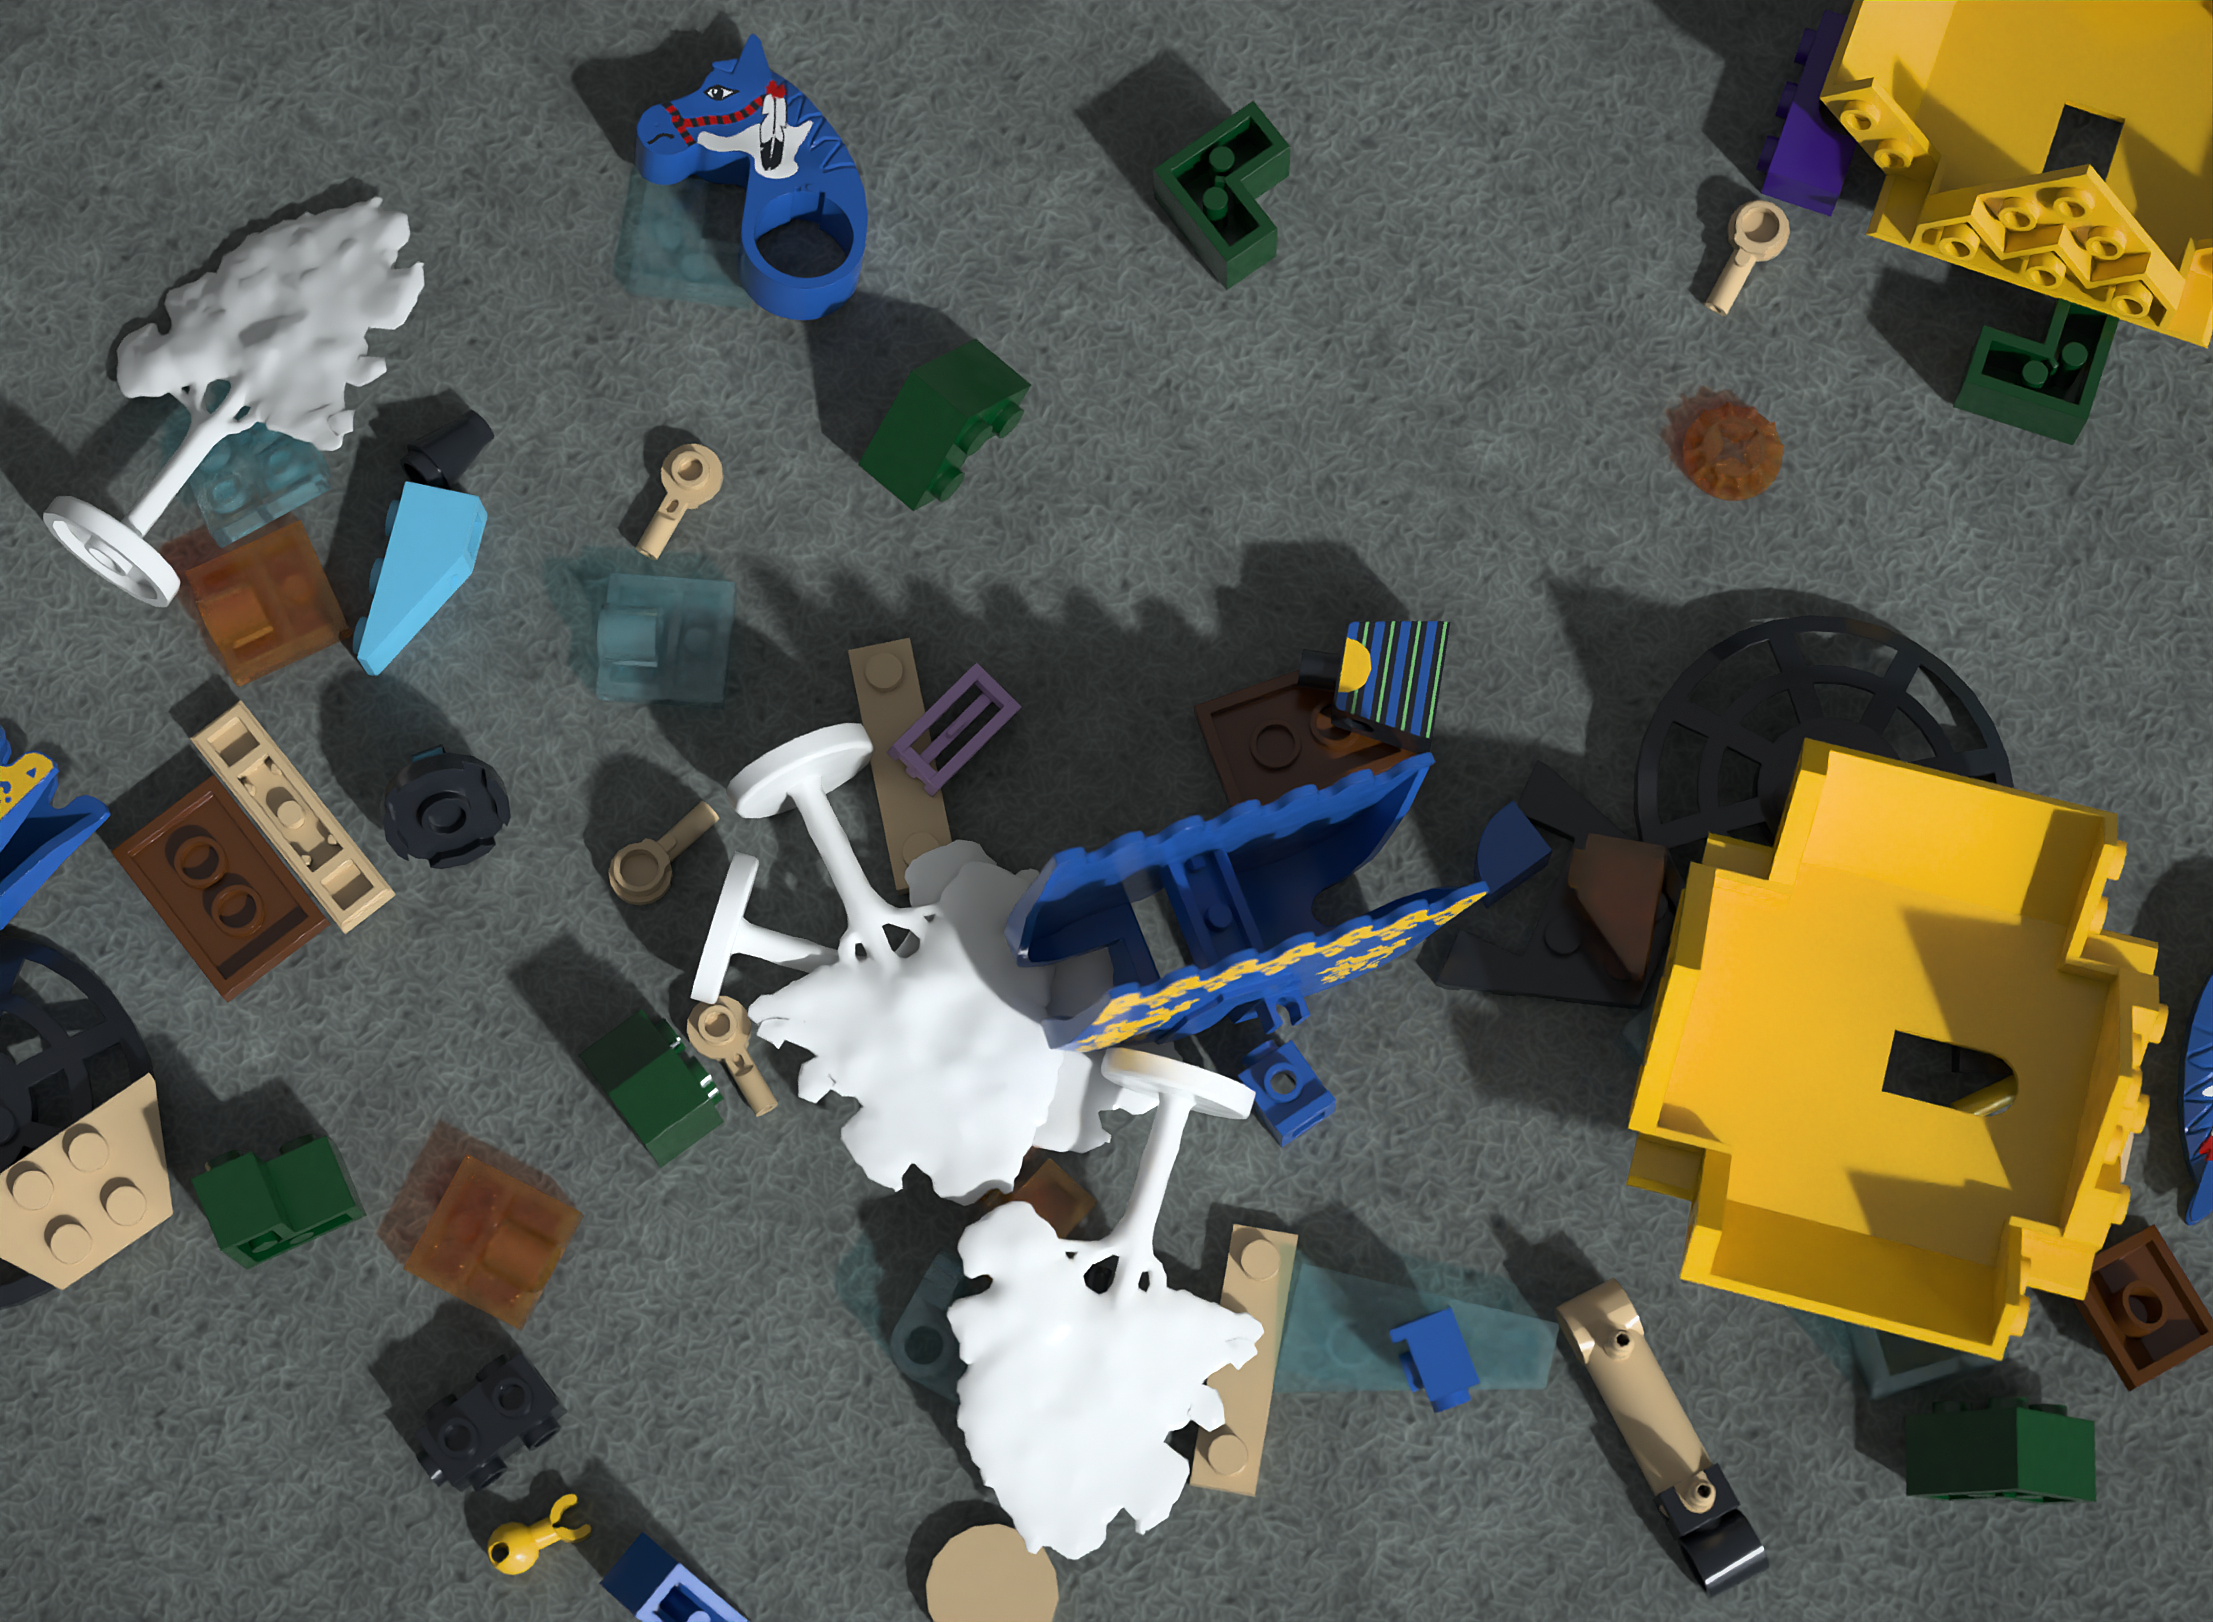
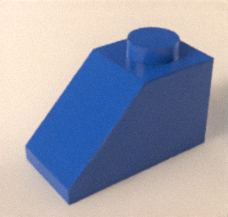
(662, 1589)

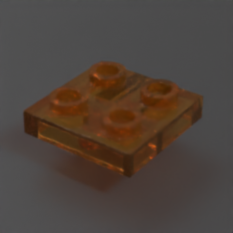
(268, 603)
(493, 1242)

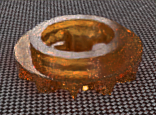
(1729, 478)

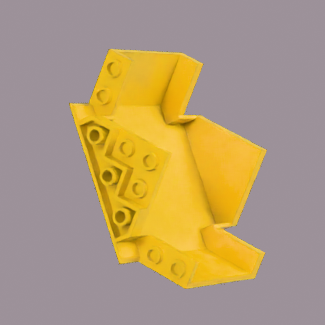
(1963, 117)
(1771, 1036)

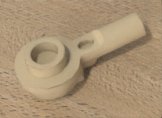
(1756, 234)
(690, 478)
(643, 870)
(722, 1034)

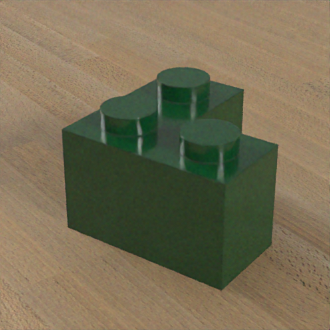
(1213, 192)
(2043, 383)
(941, 420)
(655, 1091)
(277, 1204)
(2000, 1453)

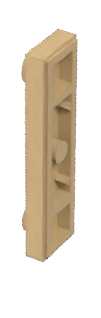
(888, 707)
(293, 817)
(1258, 1284)

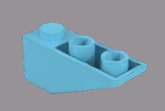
(426, 561)

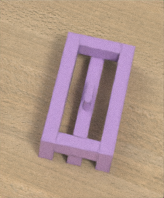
(919, 765)

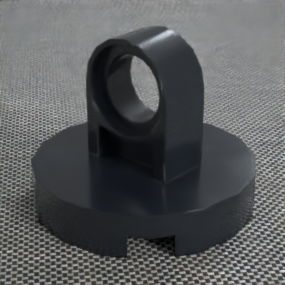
(444, 808)

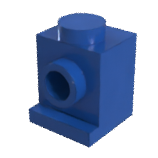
(1289, 1113)
(1437, 1359)

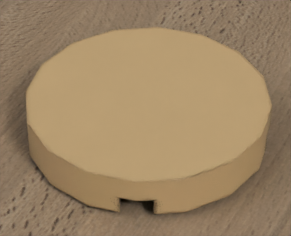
(991, 1579)

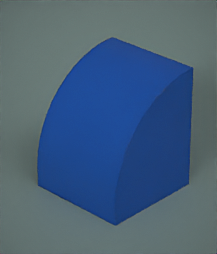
(1509, 853)

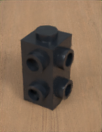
(474, 1434)

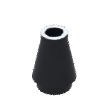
(447, 452)

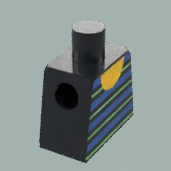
(1383, 680)

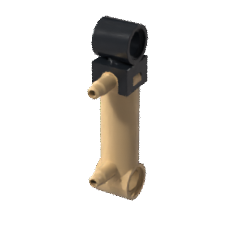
(1686, 1484)

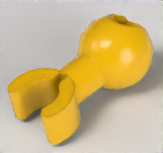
(526, 1540)

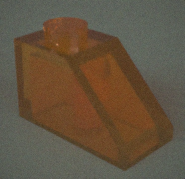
(1621, 895)

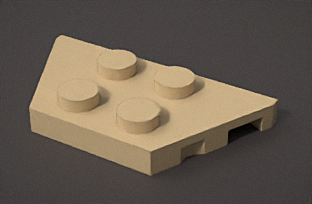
(87, 1190)

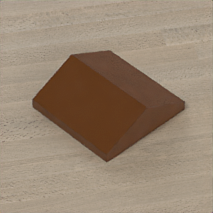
(2144, 1309)

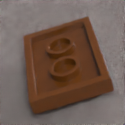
(1283, 739)
(220, 888)

